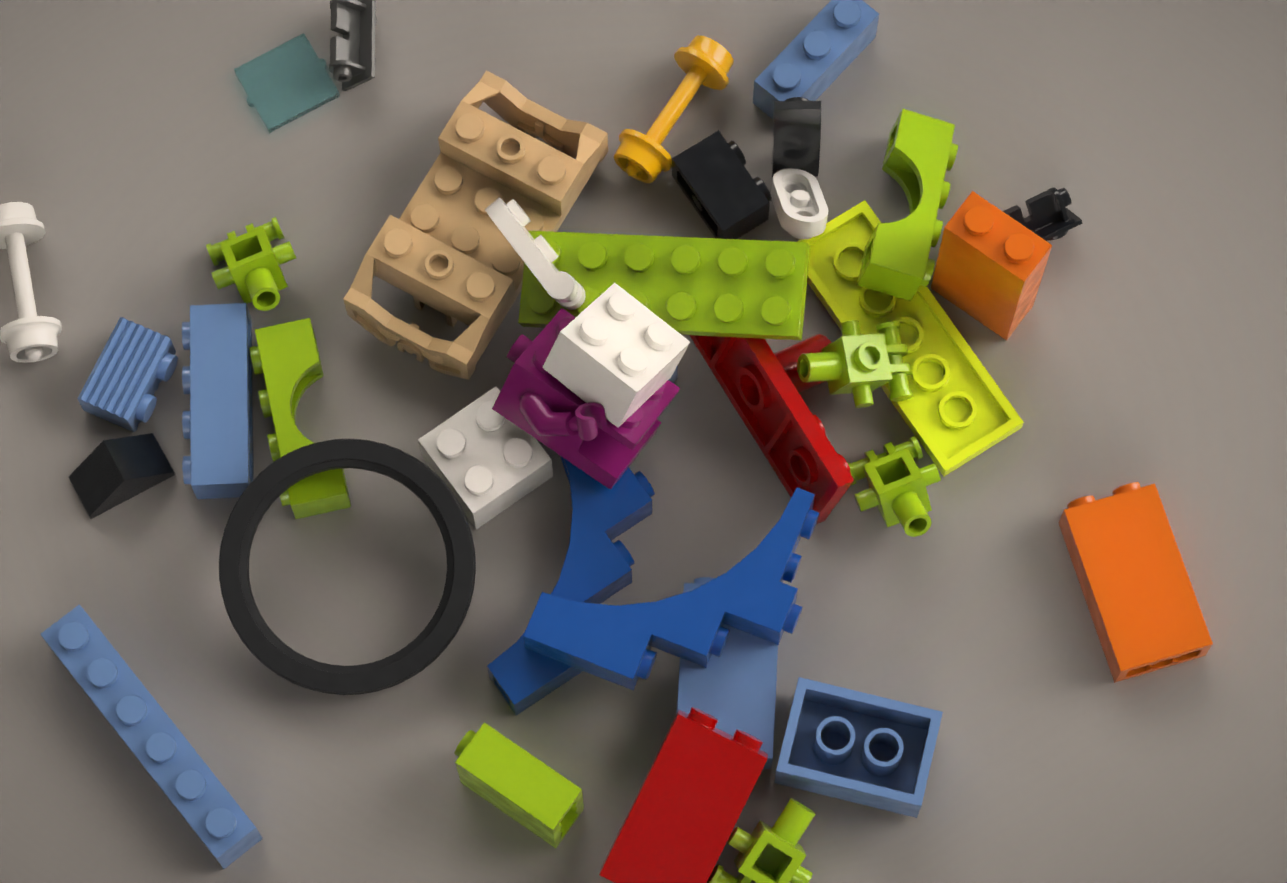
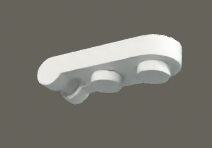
(536, 254)

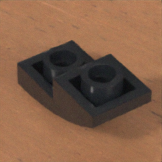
(796, 135)

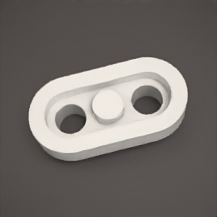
(799, 203)

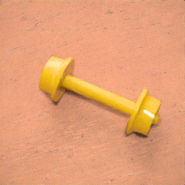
(704, 64)

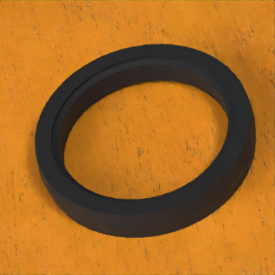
(236, 553)

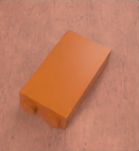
(990, 265)
(1134, 581)

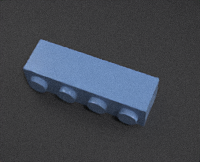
(219, 400)

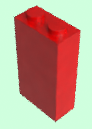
(686, 804)

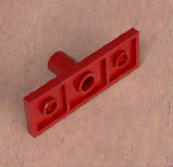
(769, 401)

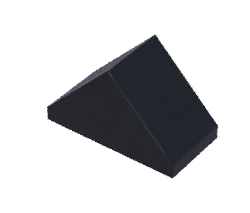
(119, 472)

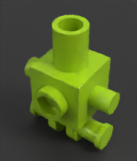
(253, 264)
(861, 364)
(897, 485)
(769, 851)

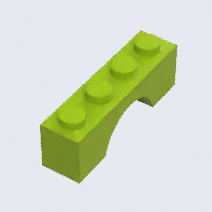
(899, 251)
(290, 365)

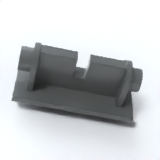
(354, 54)

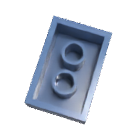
(858, 747)

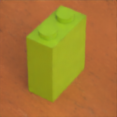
(518, 784)

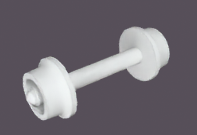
(30, 336)

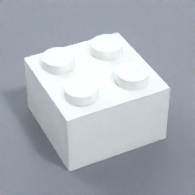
(616, 354)
(485, 459)

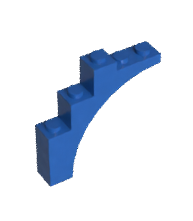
(590, 574)
(618, 639)

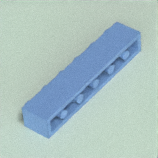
(152, 736)

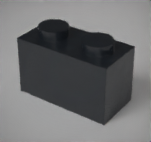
(721, 187)

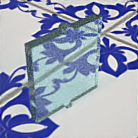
(286, 82)

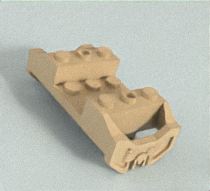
(447, 244)

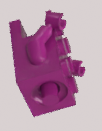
(566, 422)

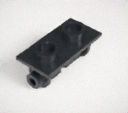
(1047, 214)

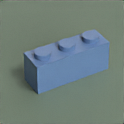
(817, 54)

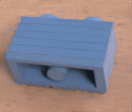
(128, 375)

